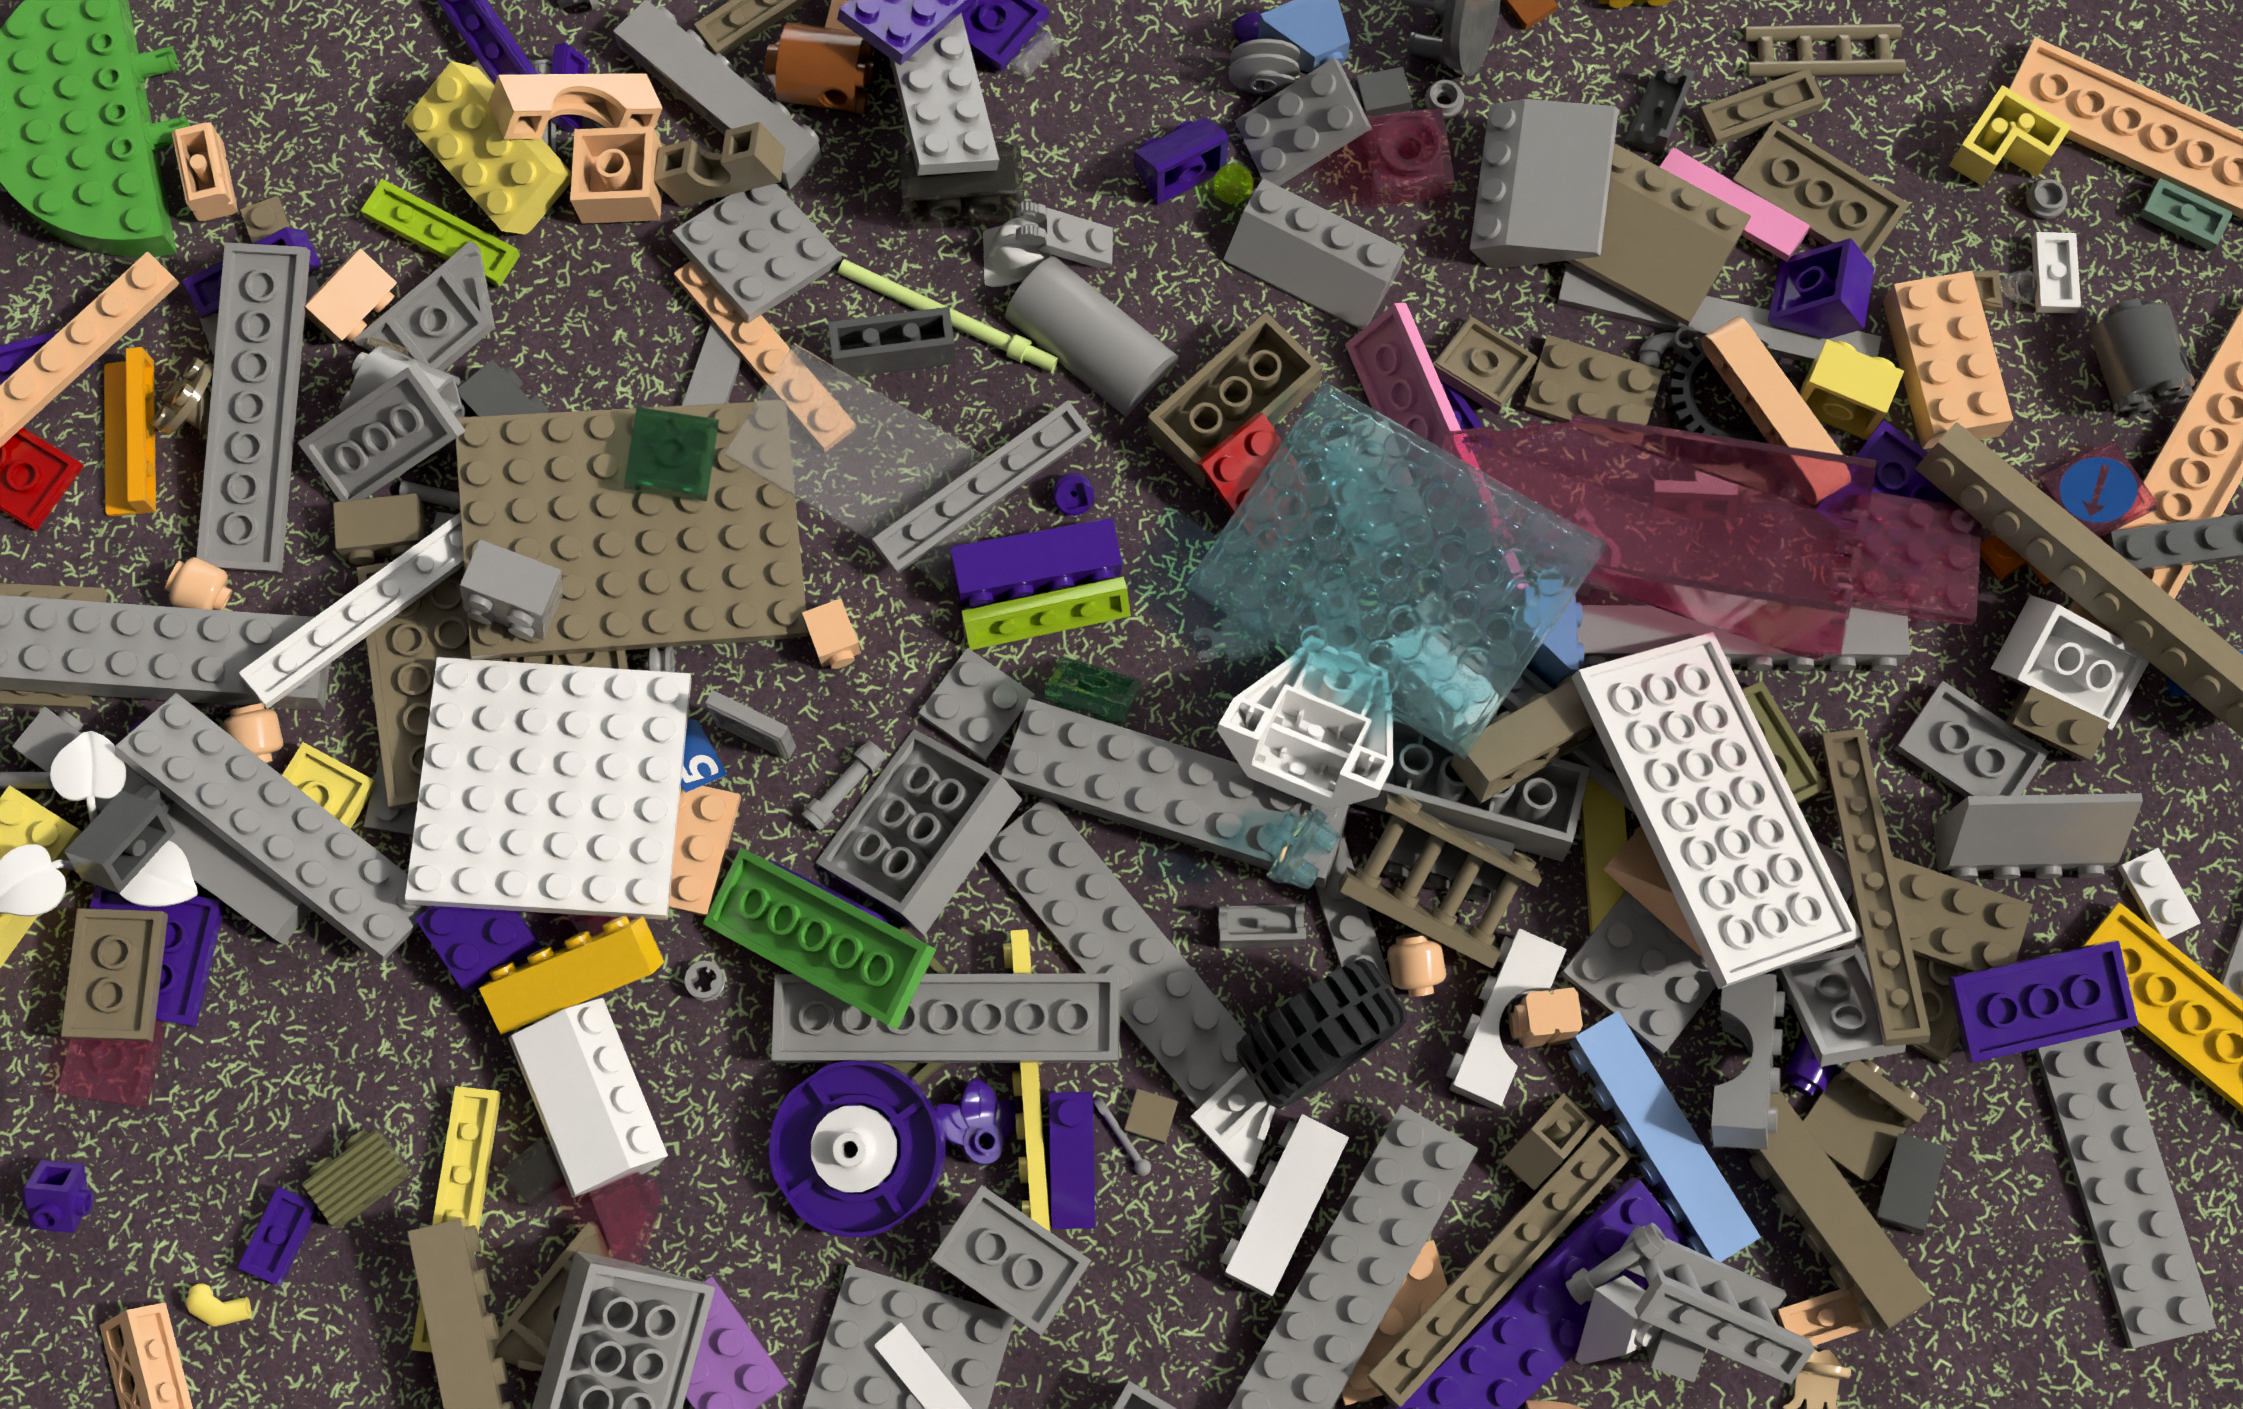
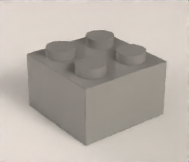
(511, 591)

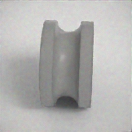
(662, 660)
(716, 985)

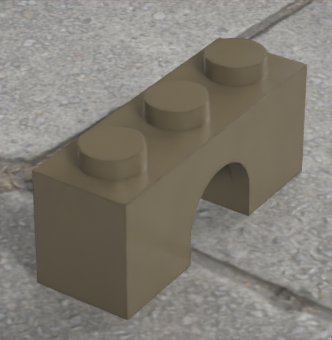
(747, 162)

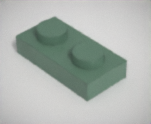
(2186, 214)

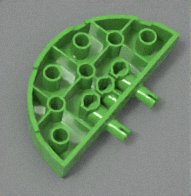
(81, 126)

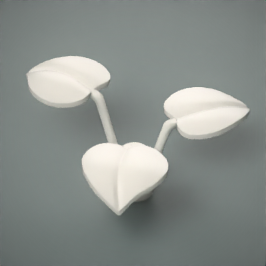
(90, 771)

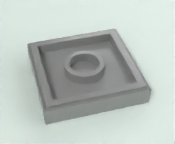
(751, 725)

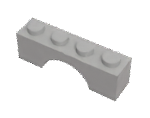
(1742, 1105)

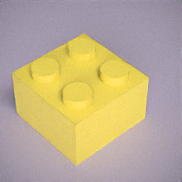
(1850, 388)

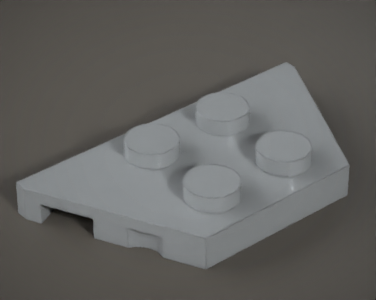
(440, 314)

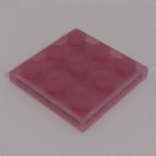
(1919, 560)

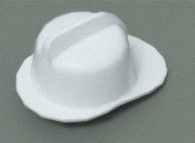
(1006, 258)

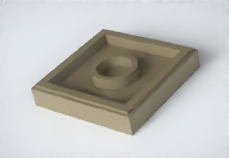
(1484, 365)

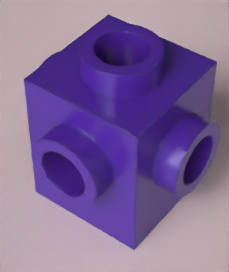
(57, 1196)

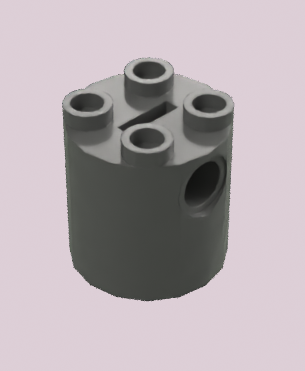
(2142, 356)

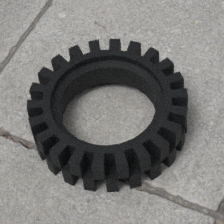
(1682, 401)

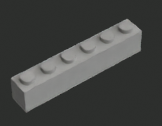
(712, 86)

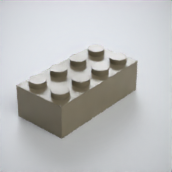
(1255, 373)

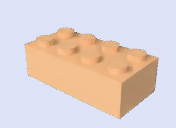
(1947, 357)

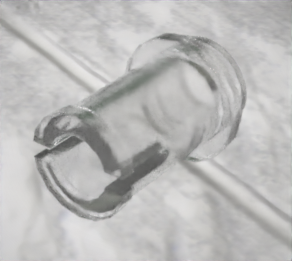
(1035, 54)

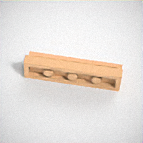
(147, 1354)

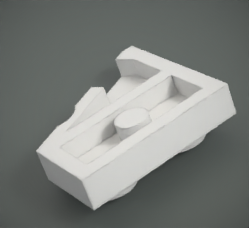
(1236, 1121)

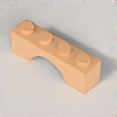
(528, 102)

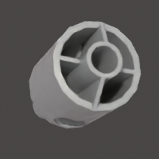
(384, 363)

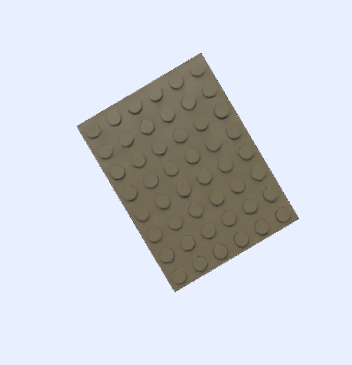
(631, 561)

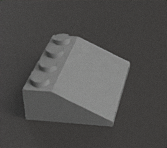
(1543, 182)
(920, 830)
(2035, 835)
(623, 1337)

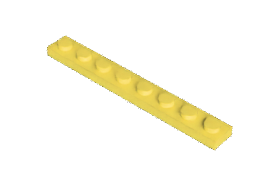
(1027, 1084)

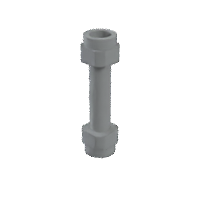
(867, 758)
(1647, 1242)

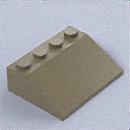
(1662, 237)

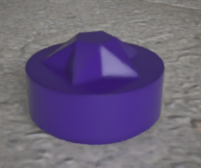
(1073, 494)

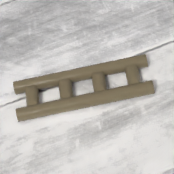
(1840, 33)

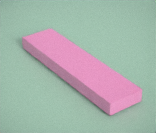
(1768, 225)

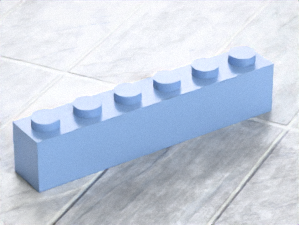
(1662, 1138)

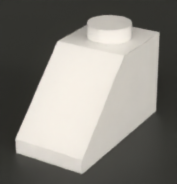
(1612, 1323)

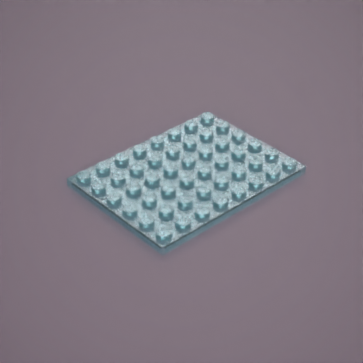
(1396, 568)

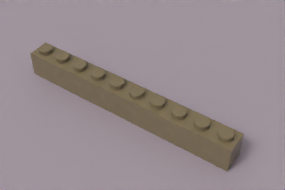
(2089, 572)

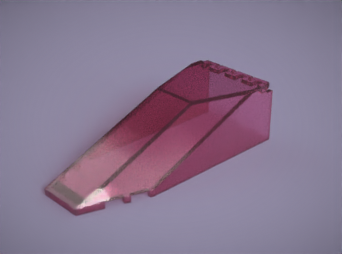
(1699, 520)

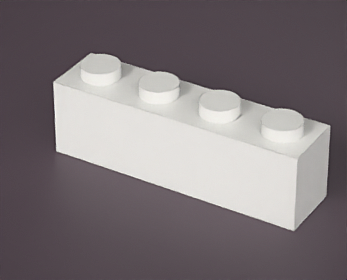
(1285, 1206)

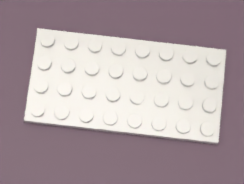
(1716, 809)

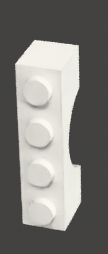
(1485, 1067)

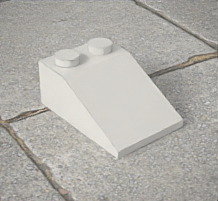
(2070, 659)

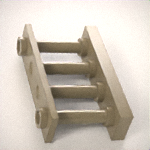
(1441, 921)

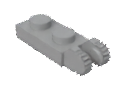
(1065, 235)

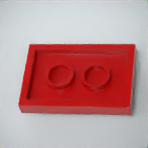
(1240, 460)

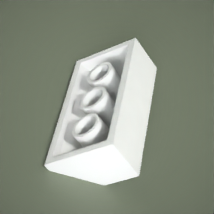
(588, 1097)

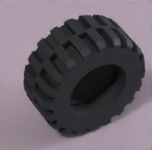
(1321, 1033)

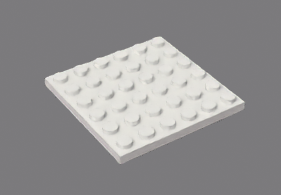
(549, 789)

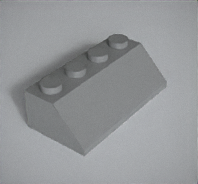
(1314, 255)

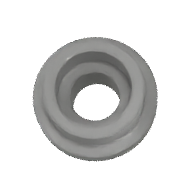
(1448, 89)

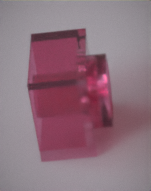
(1403, 181)

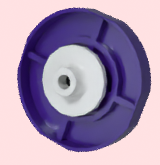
(896, 1140)

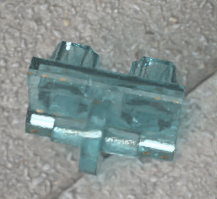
(1309, 831)

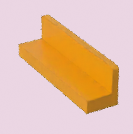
(129, 435)

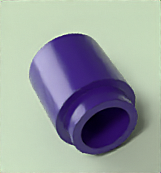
(1805, 1071)

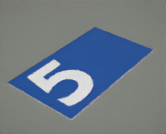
(700, 760)

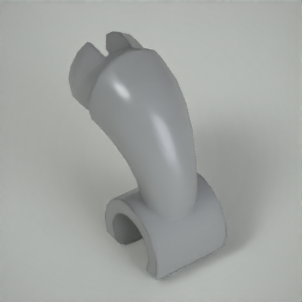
(1653, 348)

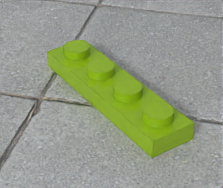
(436, 229)
(1046, 613)

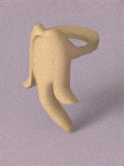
(1818, 1382)

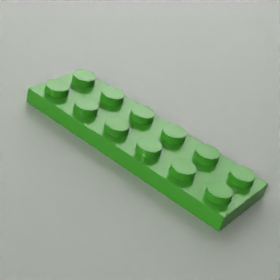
(820, 937)

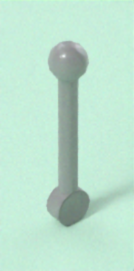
(1142, 1166)

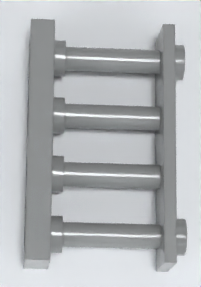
(1719, 1310)

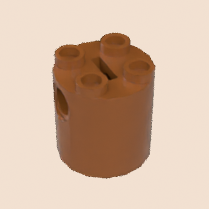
(821, 68)

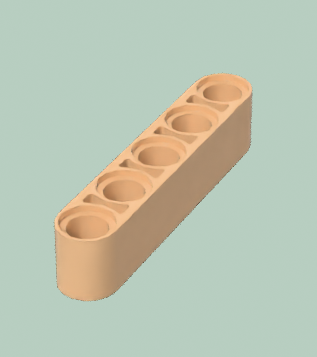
(1764, 388)

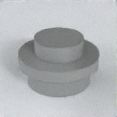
(2046, 199)

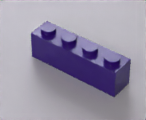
(1035, 562)

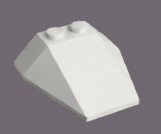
(1310, 737)

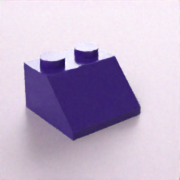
(1181, 159)
(1823, 291)

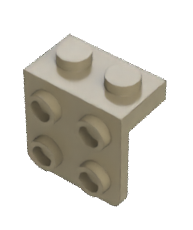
(1862, 1117)

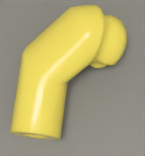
(213, 1311)

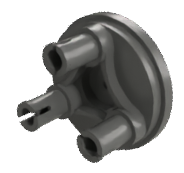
(1465, 33)

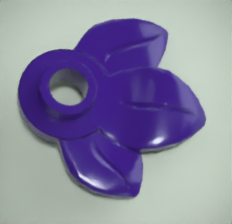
(978, 1116)

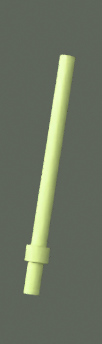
(1016, 347)

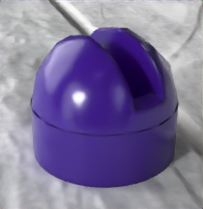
(1247, 26)

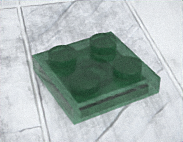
(671, 454)
(1093, 689)

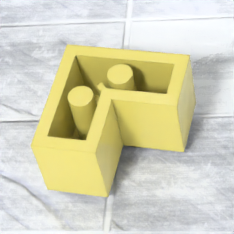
(2010, 130)

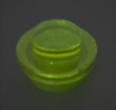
(1233, 183)

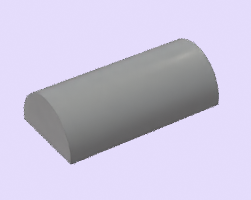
(1089, 335)

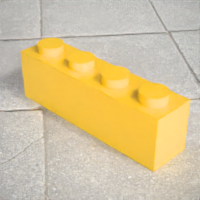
(571, 974)

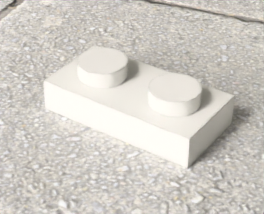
(2056, 272)
(2159, 894)

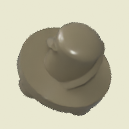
(186, 400)

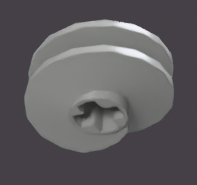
(1264, 66)

